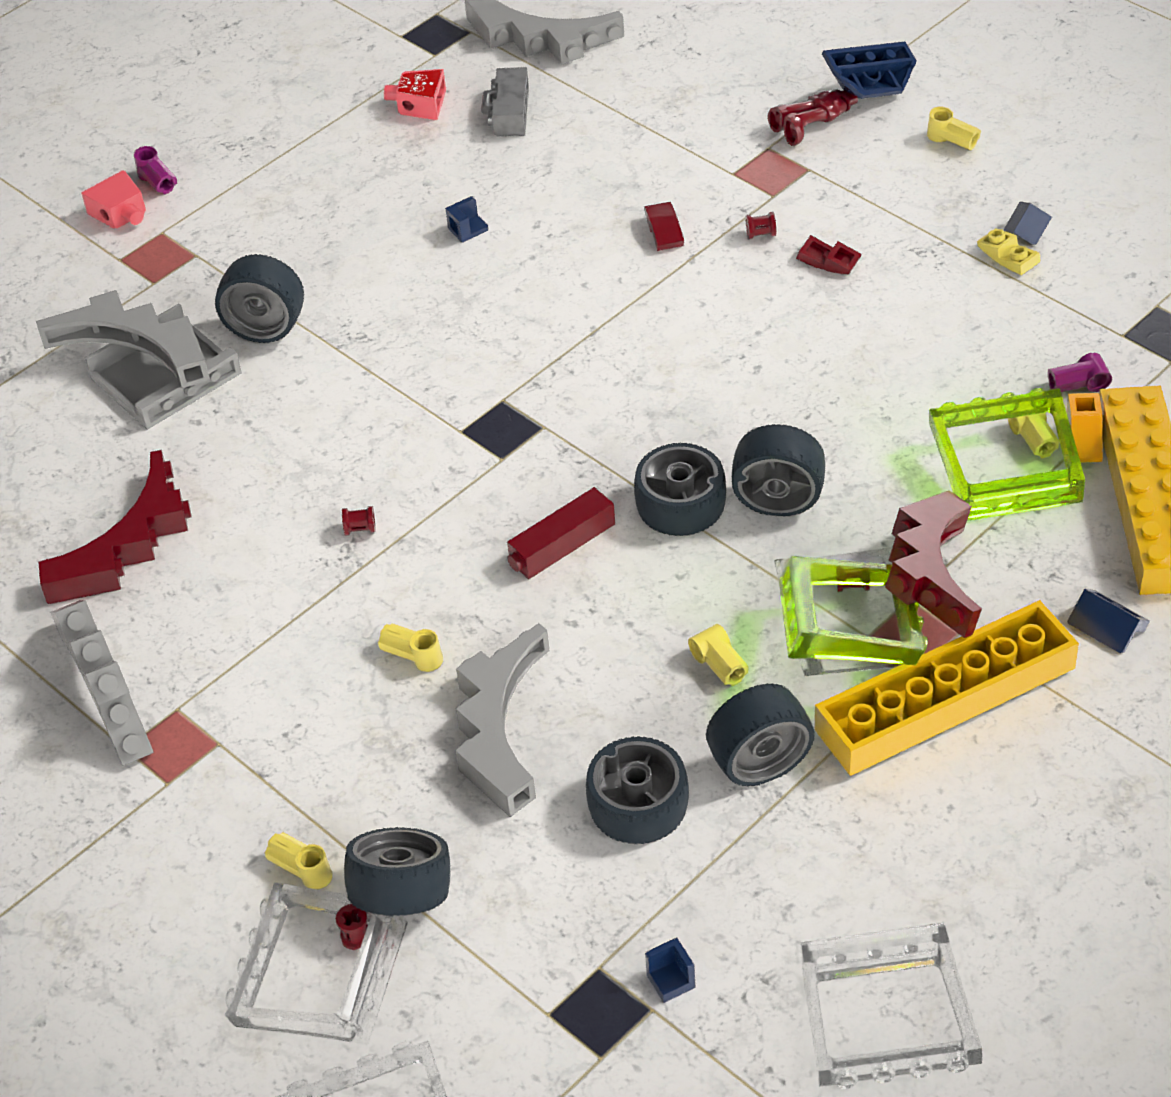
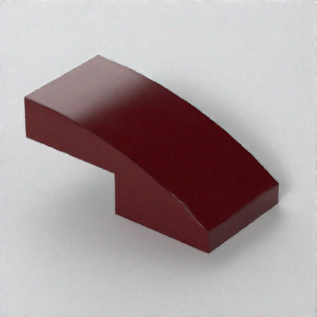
(664, 226)
(834, 259)

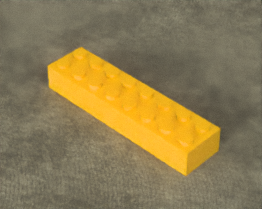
(1139, 461)
(945, 687)

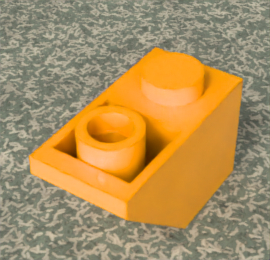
(1086, 425)

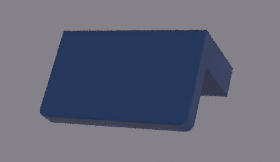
(1106, 620)

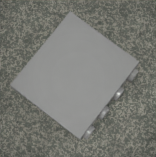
(147, 386)

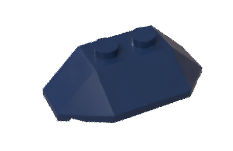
(872, 68)

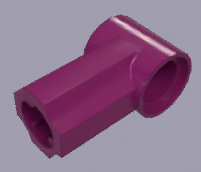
(153, 170)
(1087, 372)

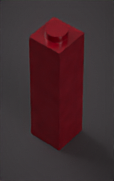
(560, 533)

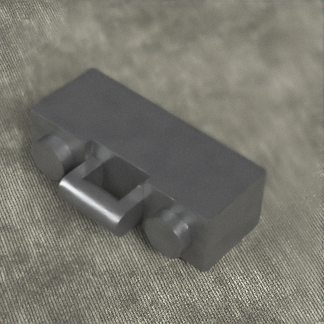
(510, 101)

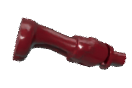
(819, 107)

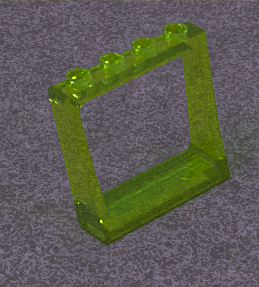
(1014, 493)
(808, 641)

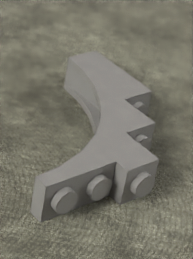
(534, 34)
(138, 328)
(103, 680)
(490, 685)

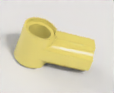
(944, 128)
(1035, 433)
(416, 646)
(716, 650)
(302, 860)

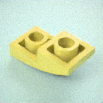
(1005, 250)

